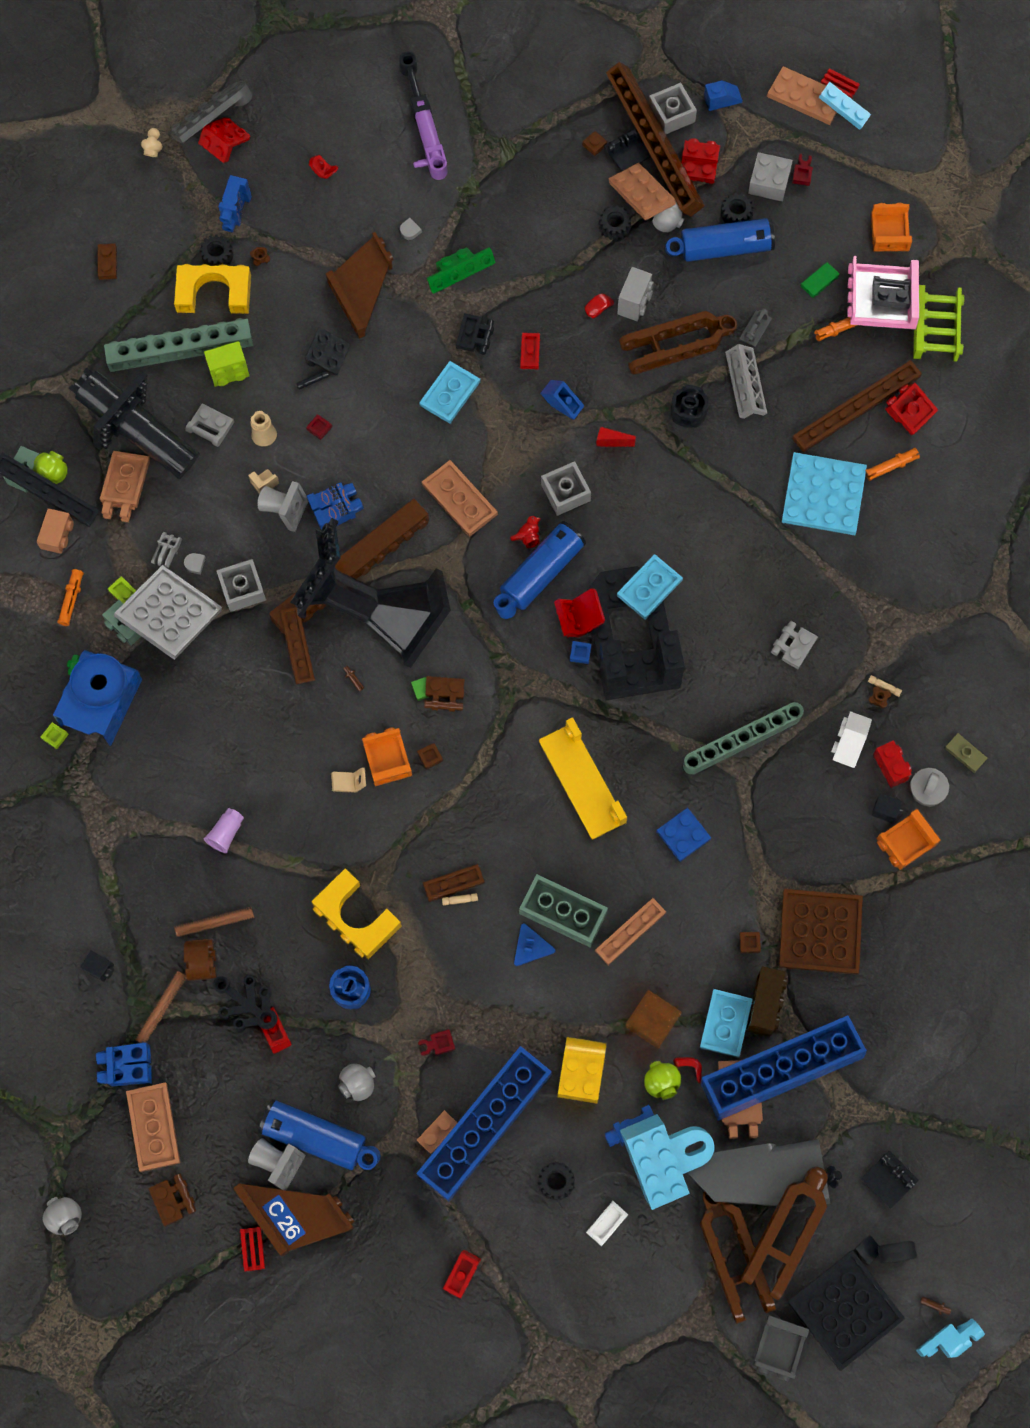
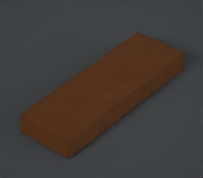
(453, 882)

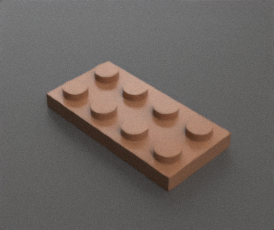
(801, 94)
(642, 191)
(459, 498)
(153, 1127)

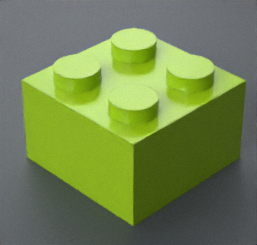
(227, 364)

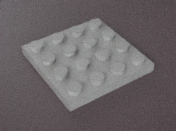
(168, 612)

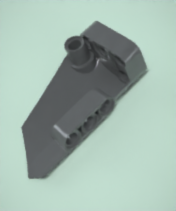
(759, 1173)

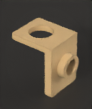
(348, 781)

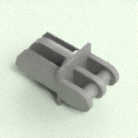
(166, 551)

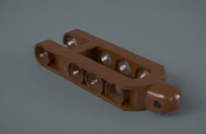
(717, 327)
(811, 1186)
(716, 1210)

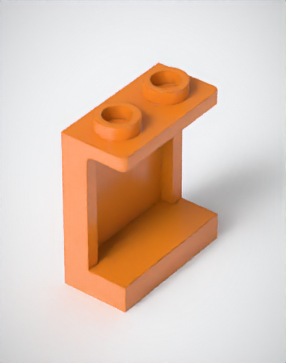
(890, 227)
(386, 756)
(908, 840)

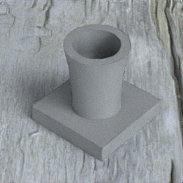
(288, 506)
(281, 1164)

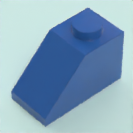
(721, 95)
(562, 398)

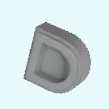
(410, 229)
(194, 563)

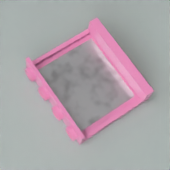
(861, 296)

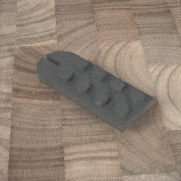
(236, 94)

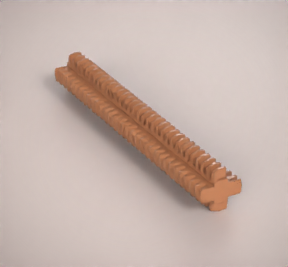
(232, 917)
(164, 1001)

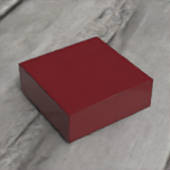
(319, 427)

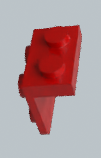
(221, 137)
(580, 614)

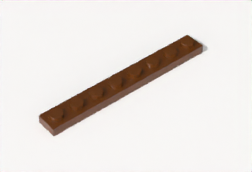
(856, 406)

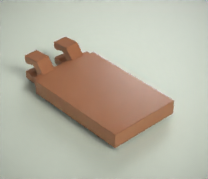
(123, 484)
(750, 1116)

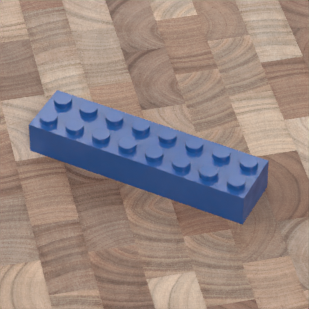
(783, 1067)
(484, 1123)

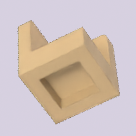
(262, 480)

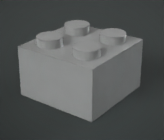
(673, 108)
(770, 176)
(635, 294)
(565, 488)
(241, 585)

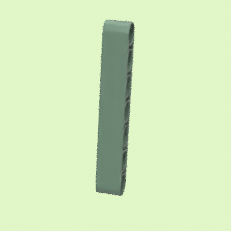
(748, 731)

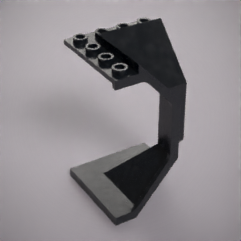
(400, 614)

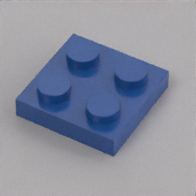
(683, 834)

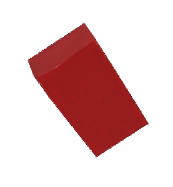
(612, 438)
(276, 1036)
(462, 1274)

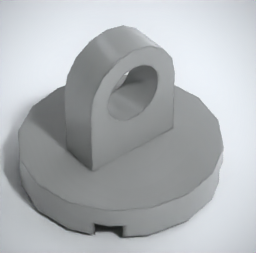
(929, 787)

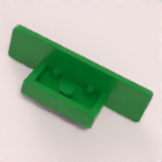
(458, 267)

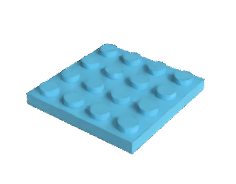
(824, 493)

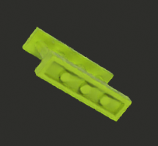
(922, 330)

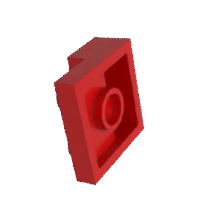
(700, 160)
(911, 407)

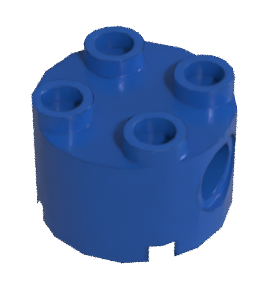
(350, 987)

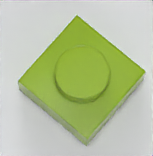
(54, 735)

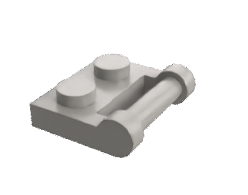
(212, 420)

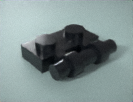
(469, 332)

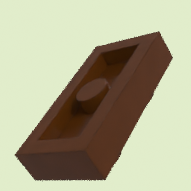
(107, 261)

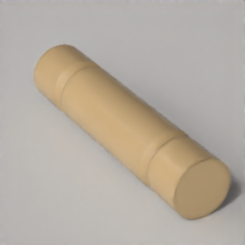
(885, 686)
(460, 899)

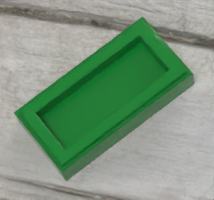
(820, 280)

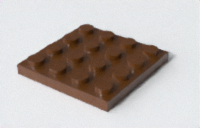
(820, 931)

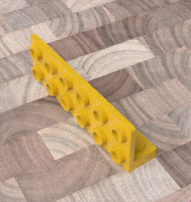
(582, 780)

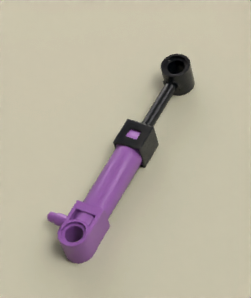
(423, 116)

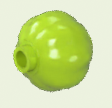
(51, 466)
(662, 1080)

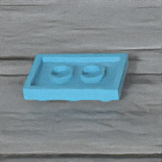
(449, 392)
(649, 586)
(726, 1023)

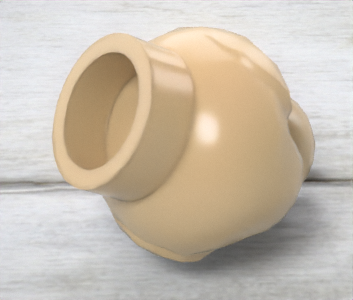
(151, 144)

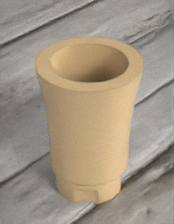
(262, 429)

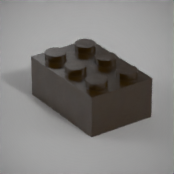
(767, 1001)

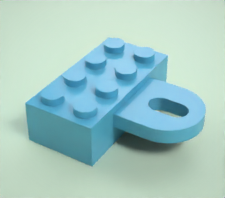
(662, 1158)

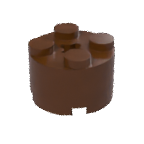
(200, 959)

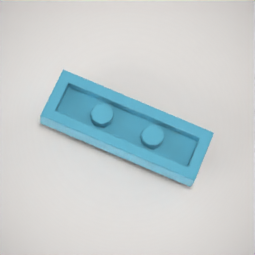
(844, 105)

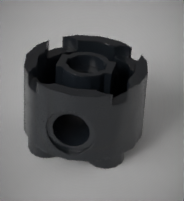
(689, 406)

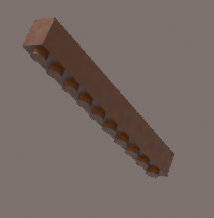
(655, 139)
(370, 550)

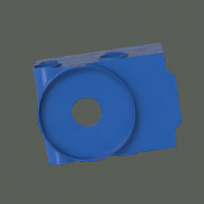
(94, 709)

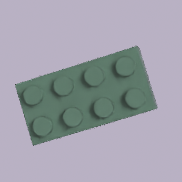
(563, 910)

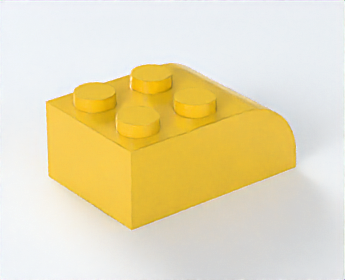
(582, 1070)

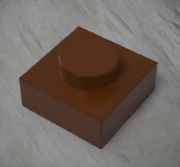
(594, 143)
(430, 756)
(750, 942)

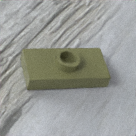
(966, 753)

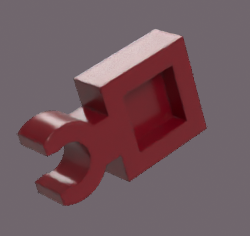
(803, 171)
(441, 1043)

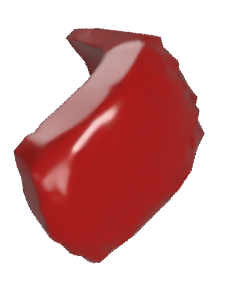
(321, 167)
(598, 305)
(689, 1061)

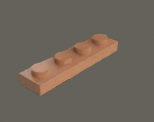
(630, 931)

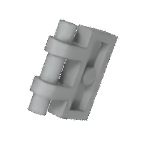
(799, 648)

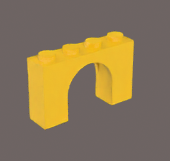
(191, 278)
(366, 939)

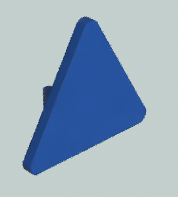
(531, 946)

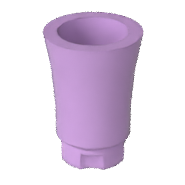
(224, 830)

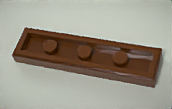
(297, 645)

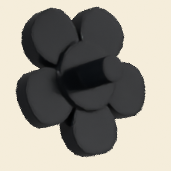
(833, 1176)

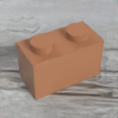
(55, 531)

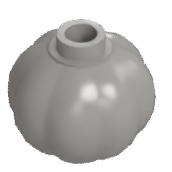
(668, 219)
(356, 1082)
(62, 1216)

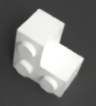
(853, 736)

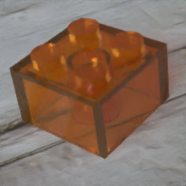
(653, 1019)

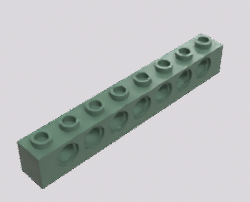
(173, 352)

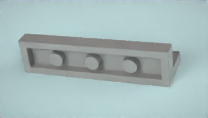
(743, 381)

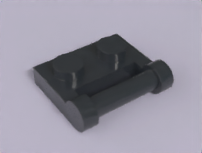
(891, 297)

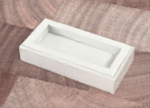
(607, 1223)

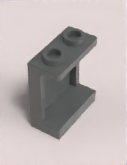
(780, 1348)

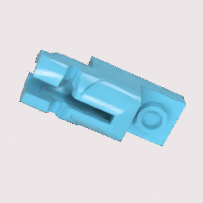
(952, 1341)

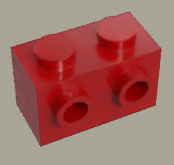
(892, 764)

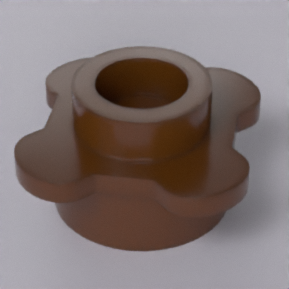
(260, 251)
(877, 701)

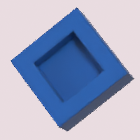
(580, 652)

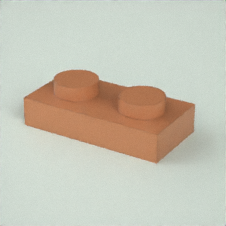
(437, 1132)

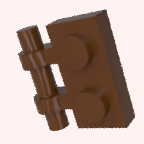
(444, 688)
(166, 1202)

